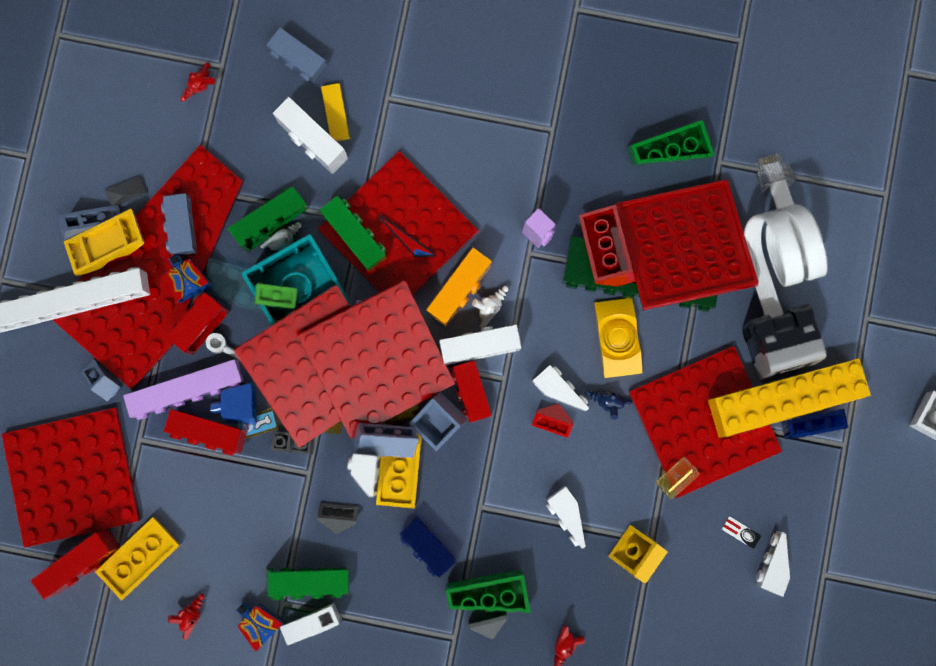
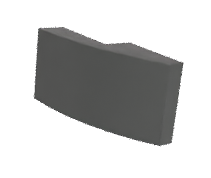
(284, 442)

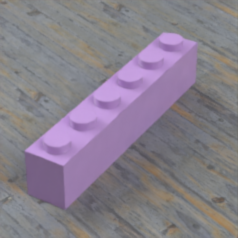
(184, 388)

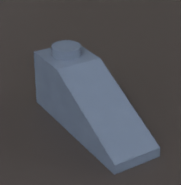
(80, 221)

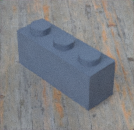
(296, 56)
(179, 224)
(385, 440)

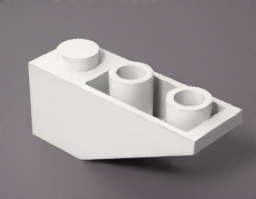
(553, 386)
(568, 511)
(775, 571)
(311, 624)

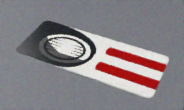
(741, 532)

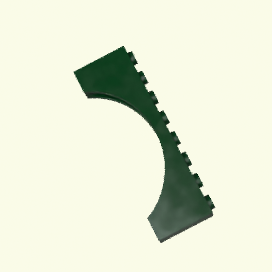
(579, 274)

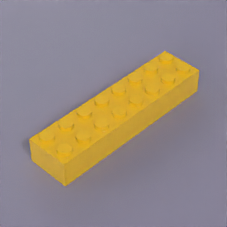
(789, 398)

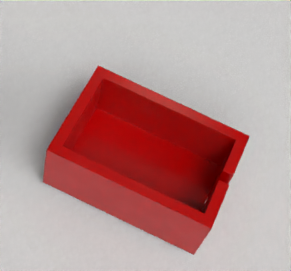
(197, 323)

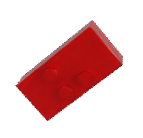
(75, 564)

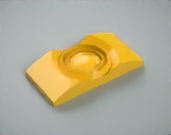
(104, 243)
(618, 338)

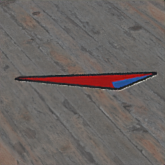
(414, 246)

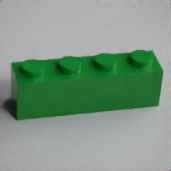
(353, 234)

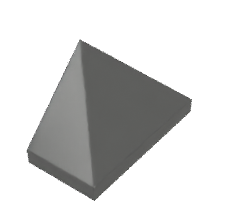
(126, 191)
(337, 517)
(489, 625)

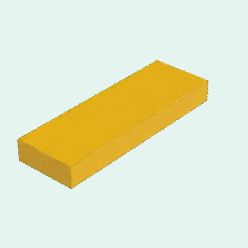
(335, 112)

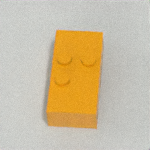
(459, 287)

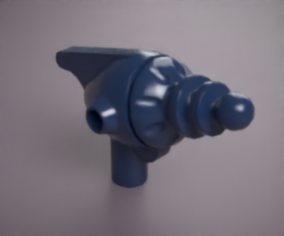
(609, 401)

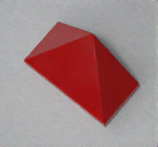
(553, 420)

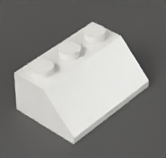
(365, 471)

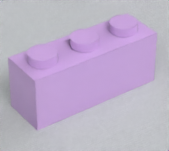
(539, 228)

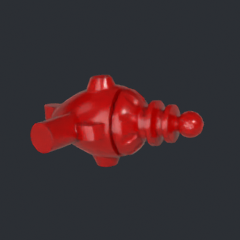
(197, 82)
(188, 616)
(566, 645)

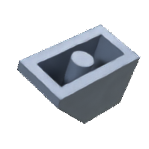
(100, 380)

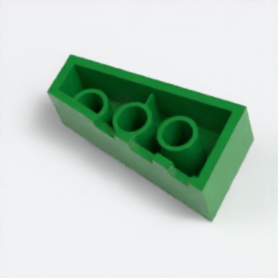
(674, 146)
(268, 219)
(306, 582)
(491, 592)

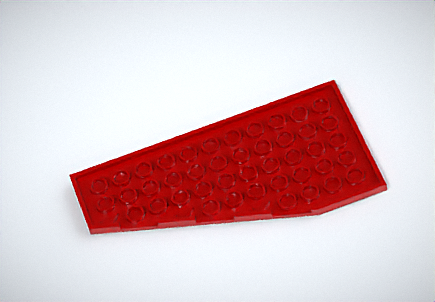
(133, 333)

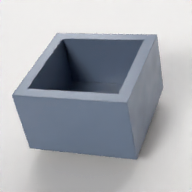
(438, 421)

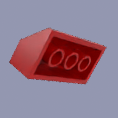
(607, 247)

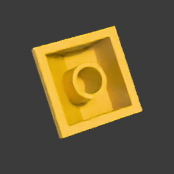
(637, 554)

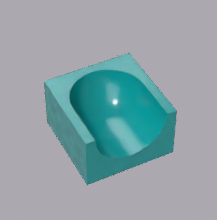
(293, 267)

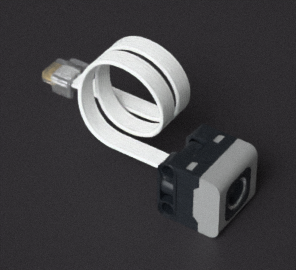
(796, 251)

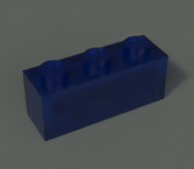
(814, 424)
(427, 548)

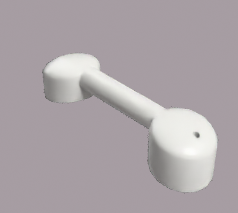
(217, 344)

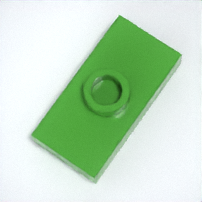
(275, 296)

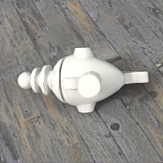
(281, 238)
(490, 305)

